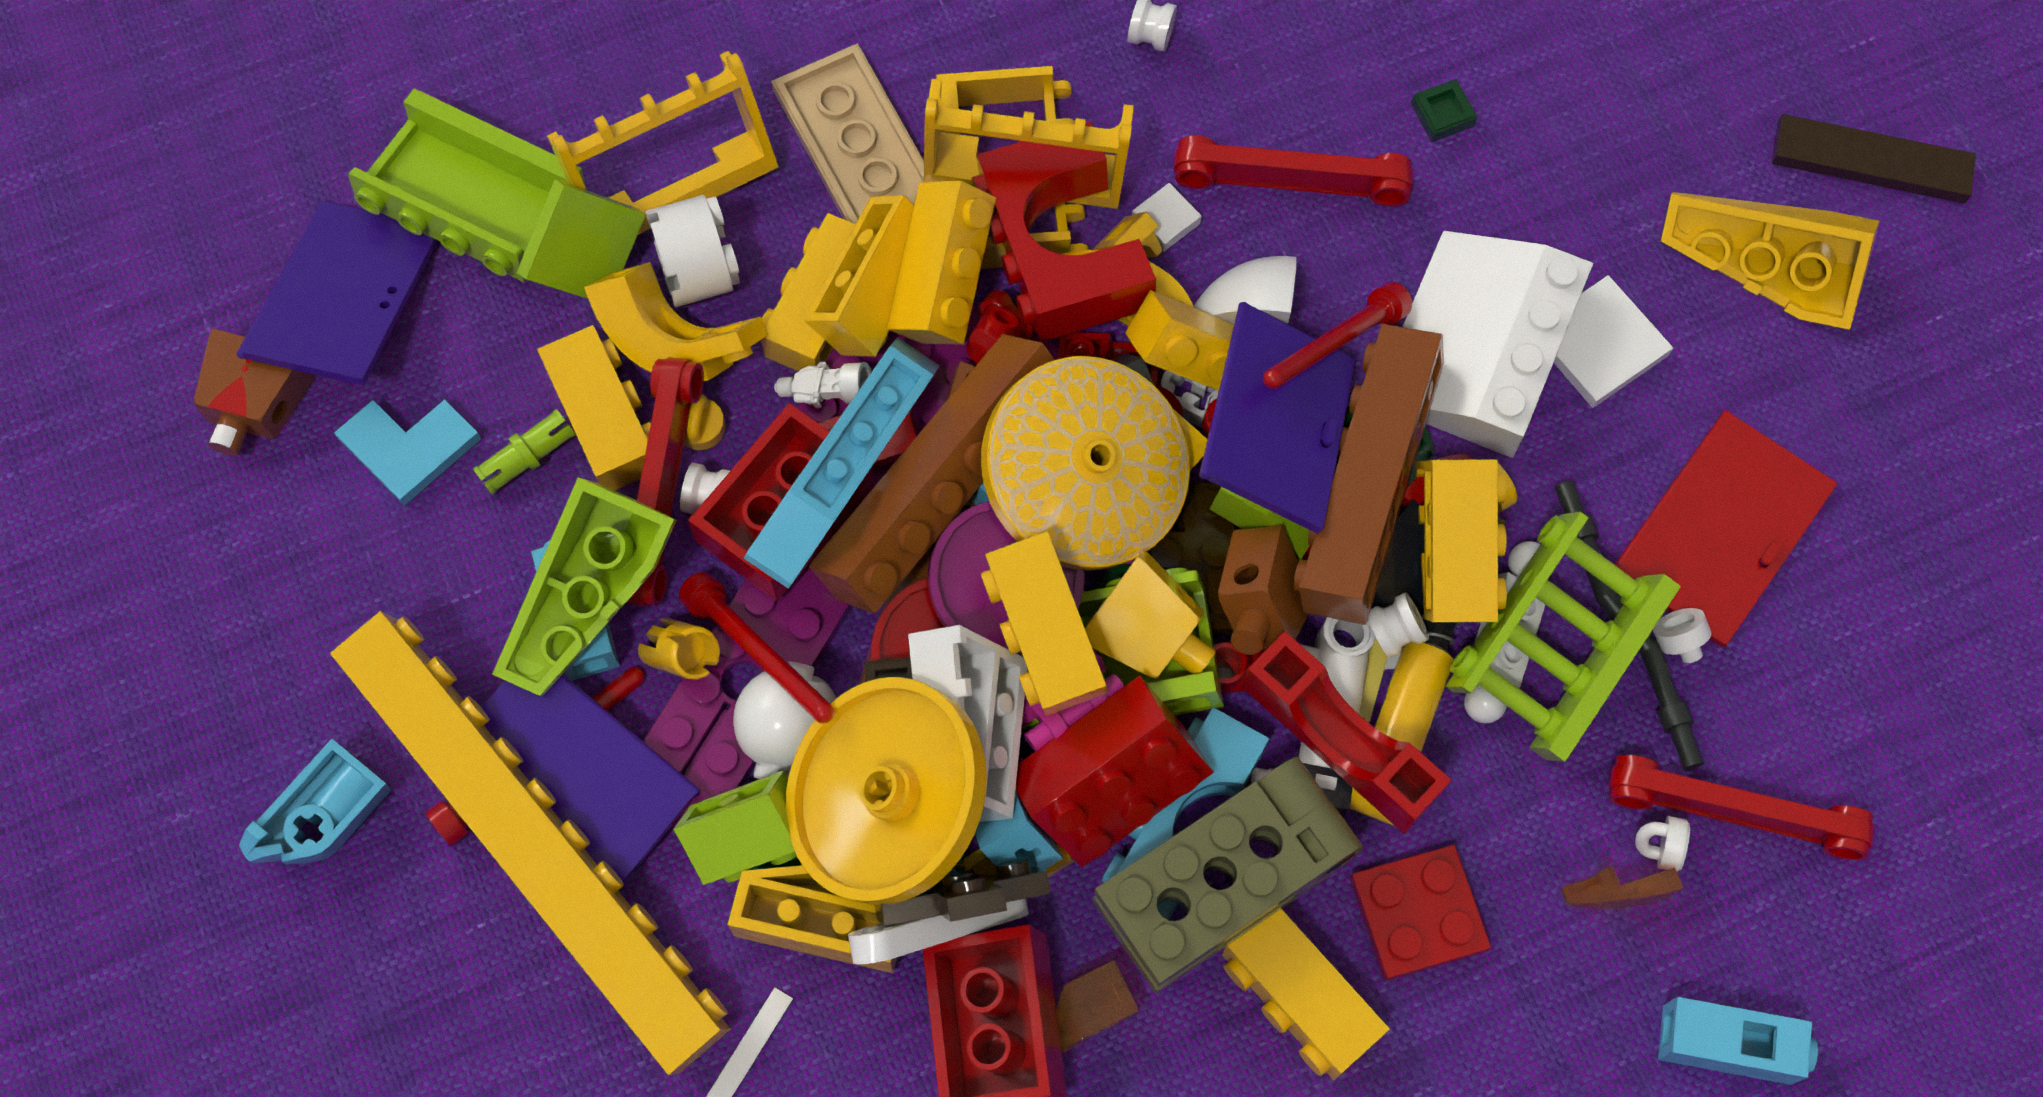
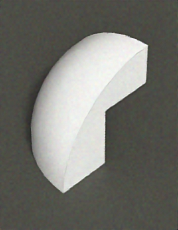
(1262, 283)

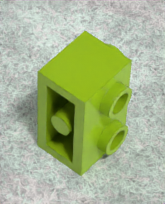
(738, 830)

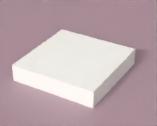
(1608, 343)

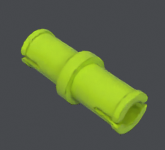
(524, 451)

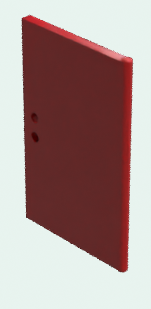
(1723, 514)

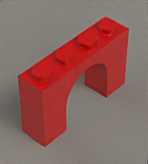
(1057, 289)

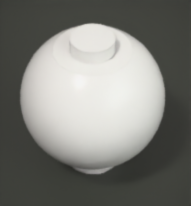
(772, 723)

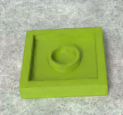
(579, 239)

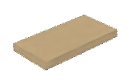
(850, 131)

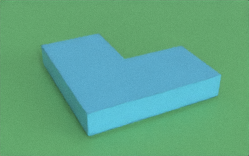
(411, 458)

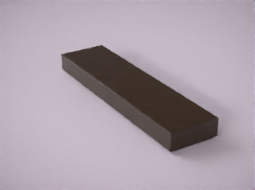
(1874, 158)

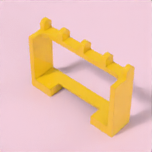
(1010, 87)
(955, 155)
(737, 159)

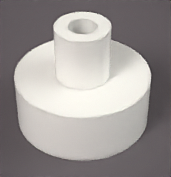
(1683, 633)

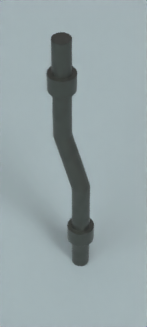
(1674, 714)

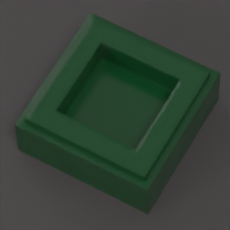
(1443, 110)

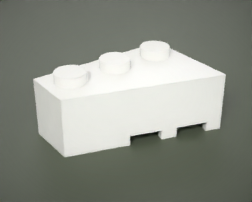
(988, 688)

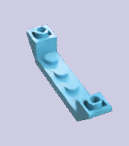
(841, 463)

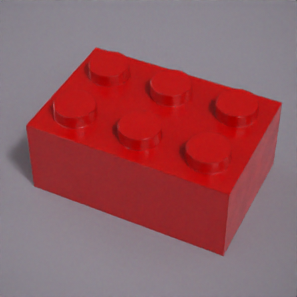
(753, 490)
(1110, 772)
(994, 1015)

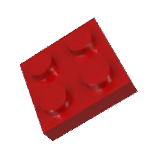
(1419, 913)

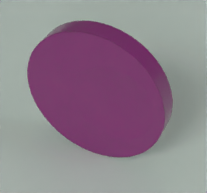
(955, 575)

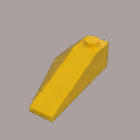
(1790, 254)

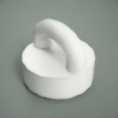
(1673, 842)

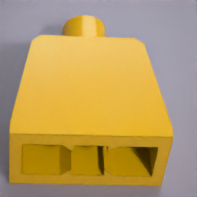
(1149, 622)

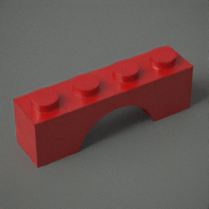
(1381, 769)

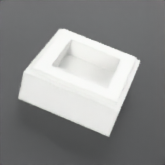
(1172, 215)

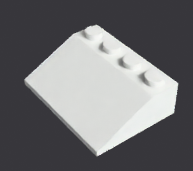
(1501, 328)

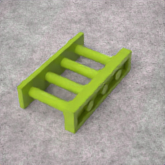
(1613, 641)

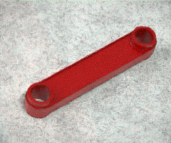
(1383, 178)
(674, 387)
(1841, 829)

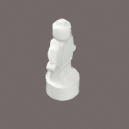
(820, 382)

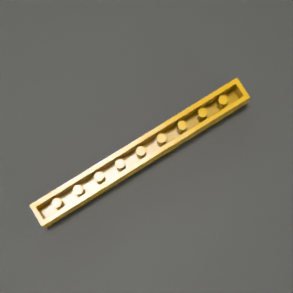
(532, 843)

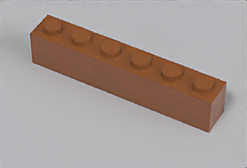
(1371, 474)
(923, 486)

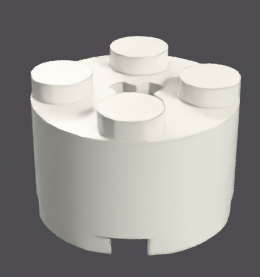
(691, 249)

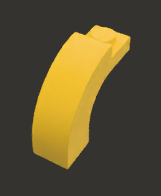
(647, 328)

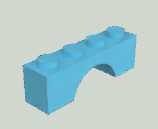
(1231, 753)

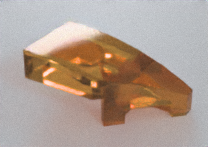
(1607, 893)
(1093, 1005)

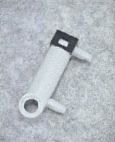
(1347, 672)

